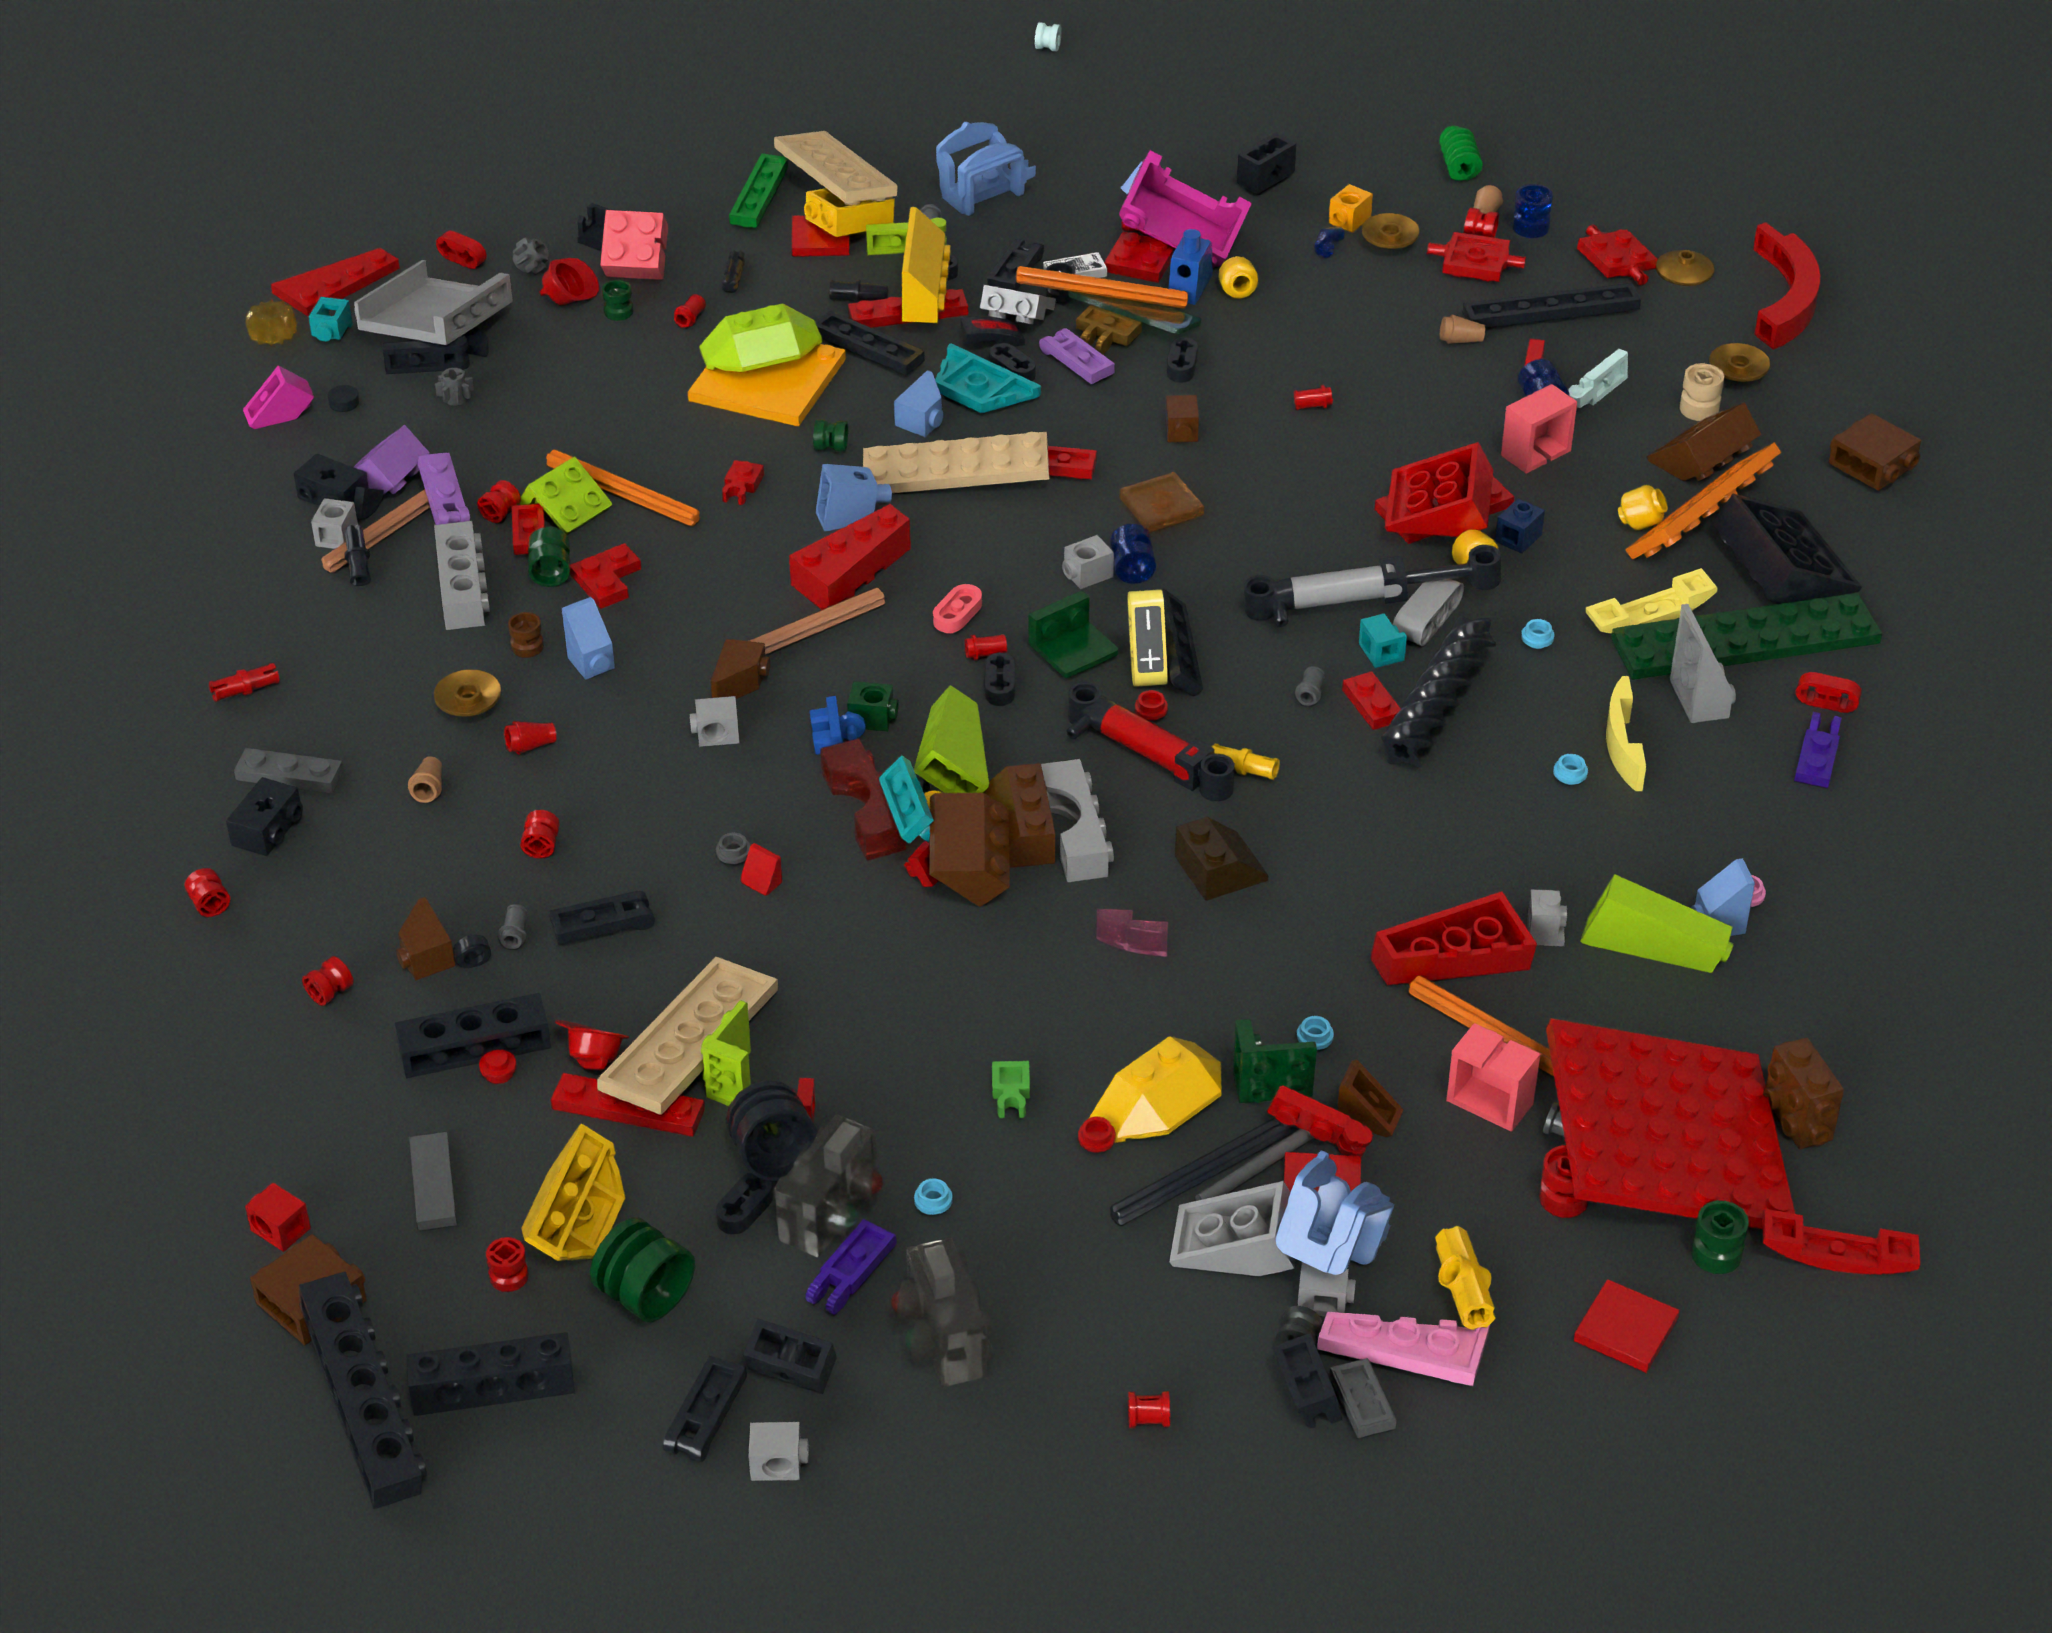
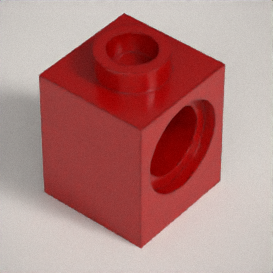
(278, 1217)

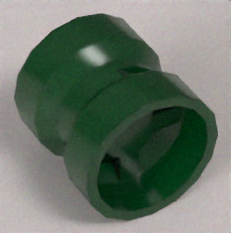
(618, 305)
(830, 435)

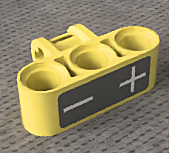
(1147, 638)

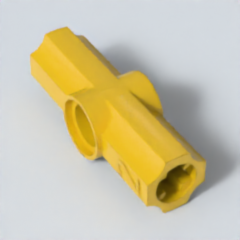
(1465, 1278)

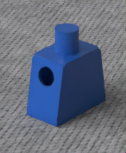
(1194, 257)

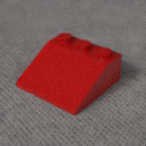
(1441, 494)

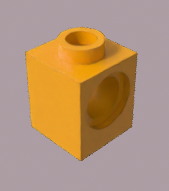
(1350, 208)

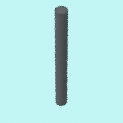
(1256, 1165)

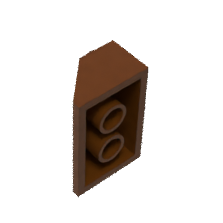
(1707, 444)
(1030, 818)
(970, 845)

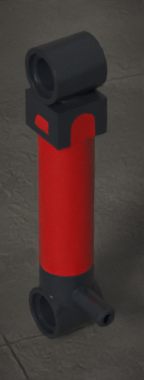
(1191, 763)

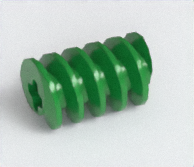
(1460, 153)

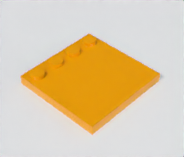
(772, 392)

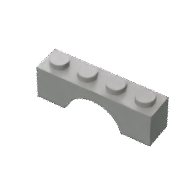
(1083, 846)

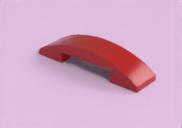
(1840, 1251)

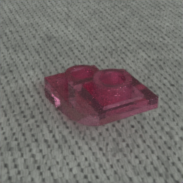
(1136, 936)

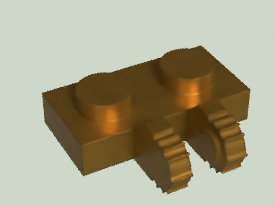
(1108, 326)

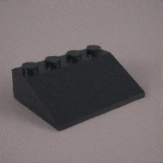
(1782, 551)

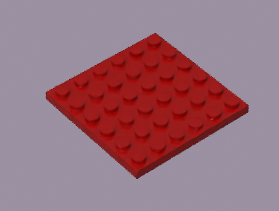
(1665, 1123)

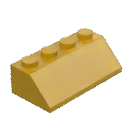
(924, 270)

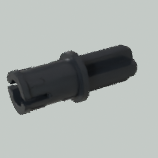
(858, 291)
(357, 556)

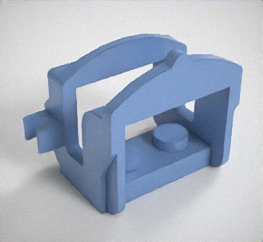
(983, 172)
(1334, 1223)

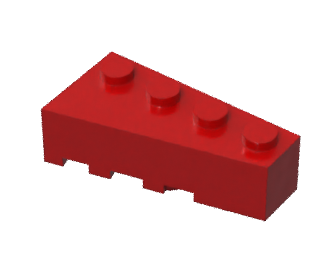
(850, 557)
(1456, 943)

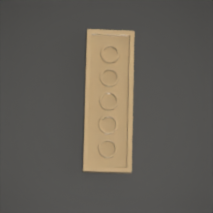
(836, 167)
(960, 462)
(669, 1049)

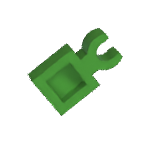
(1011, 1085)

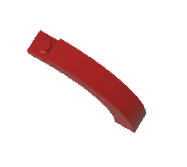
(1792, 313)

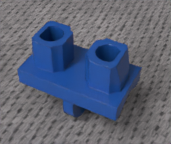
(831, 728)

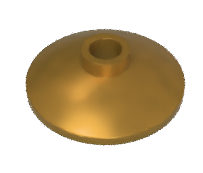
(1390, 230)
(1685, 267)
(1740, 361)
(467, 692)

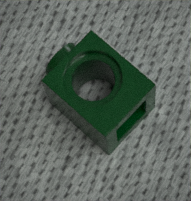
(874, 704)

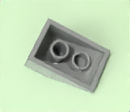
(1697, 674)
(1233, 1232)

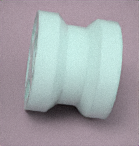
(1048, 36)

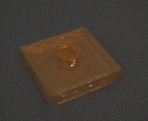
(1161, 502)

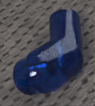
(1324, 239)

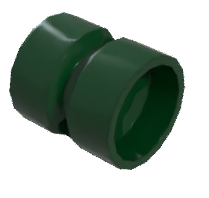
(548, 556)
(1719, 1237)

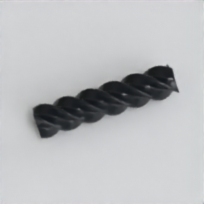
(1437, 690)

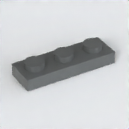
(291, 769)

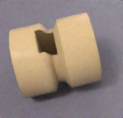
(1701, 391)

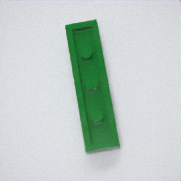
(758, 190)

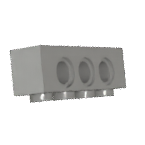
(460, 575)

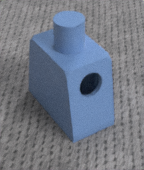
(848, 495)

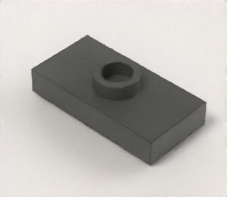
(1362, 1398)

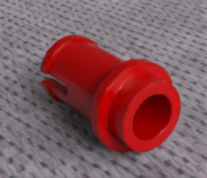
(686, 314)
(1313, 398)
(985, 646)

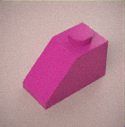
(278, 399)

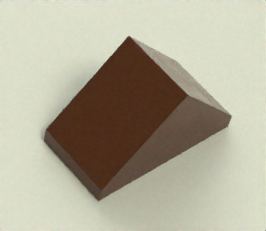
(1368, 1101)

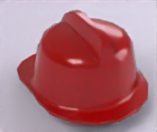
(569, 281)
(592, 1046)

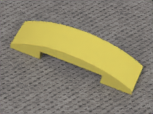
(1689, 588)
(1625, 756)

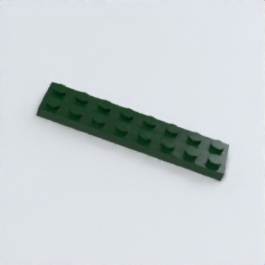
(1753, 634)

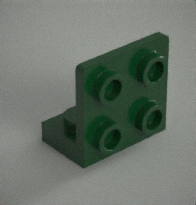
(1067, 637)
(1265, 1068)

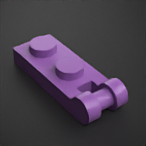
(1077, 355)
(442, 488)

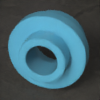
(1538, 634)
(1570, 769)
(1315, 1030)
(933, 1197)

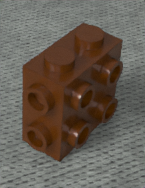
(1874, 451)
(1803, 1093)
(278, 1283)

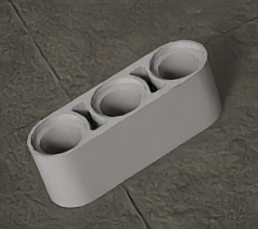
(1428, 609)

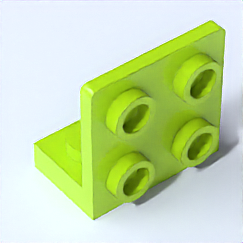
(567, 496)
(727, 1056)

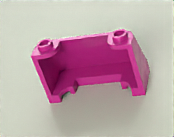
(1169, 207)

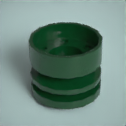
(642, 1269)

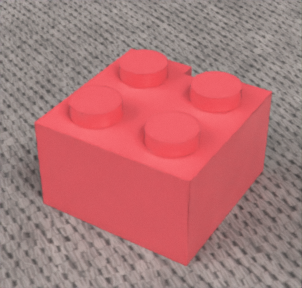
(631, 244)
(1539, 423)
(1493, 1077)

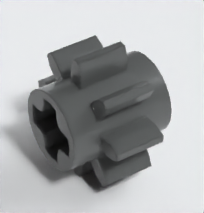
(530, 255)
(454, 386)

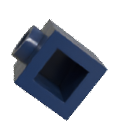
(1519, 525)

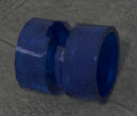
(1532, 211)
(1539, 375)
(1133, 553)

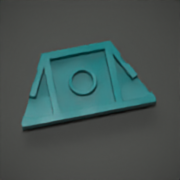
(981, 383)

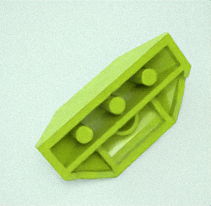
(760, 339)

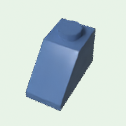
(919, 406)
(587, 638)
(1728, 896)

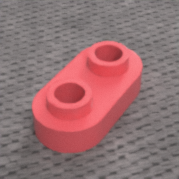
(957, 608)

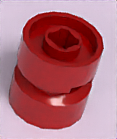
(1557, 1186)

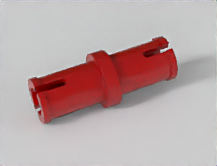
(244, 682)

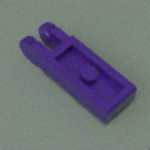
(1818, 753)
(851, 1265)

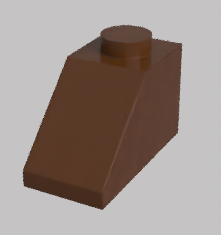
(739, 669)
(424, 943)

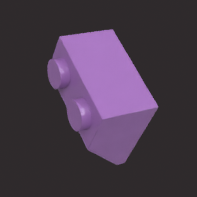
(392, 460)

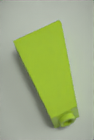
(953, 746)
(1655, 928)

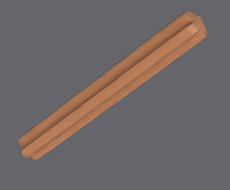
(380, 529)
(821, 620)

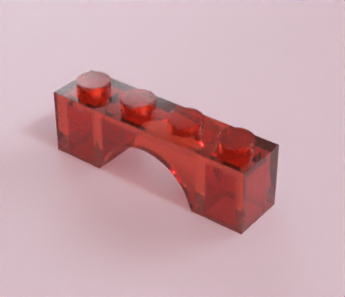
(852, 773)

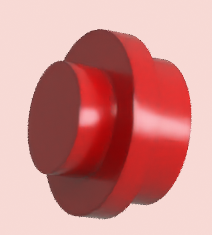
(1151, 705)
(498, 1066)
(1096, 1134)

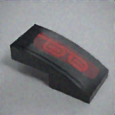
(986, 328)

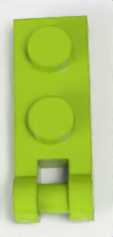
(892, 237)

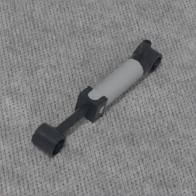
(1388, 580)

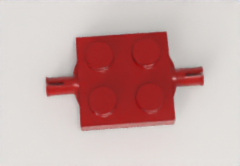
(1617, 254)
(1476, 256)

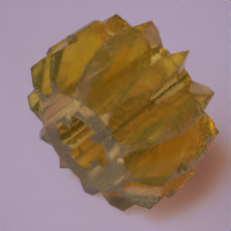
(271, 322)

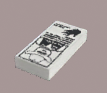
(1084, 265)

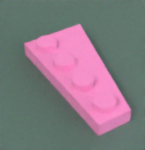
(1424, 1349)

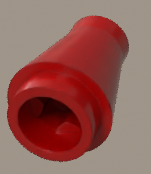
(528, 735)

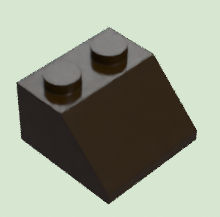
(1216, 858)

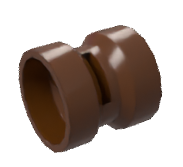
(527, 639)

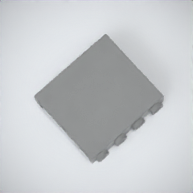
(430, 307)

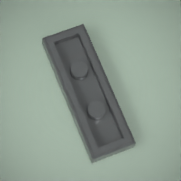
(432, 1181)

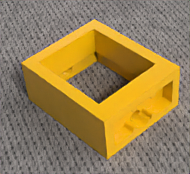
(844, 219)

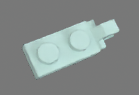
(1601, 379)

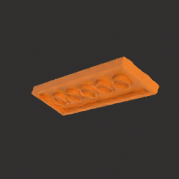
(1704, 503)

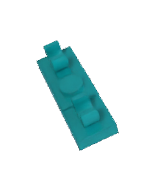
(906, 800)

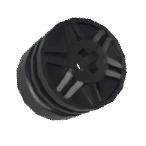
(769, 1128)

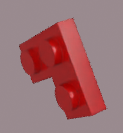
(601, 574)

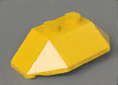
(1160, 1090)
(576, 1199)

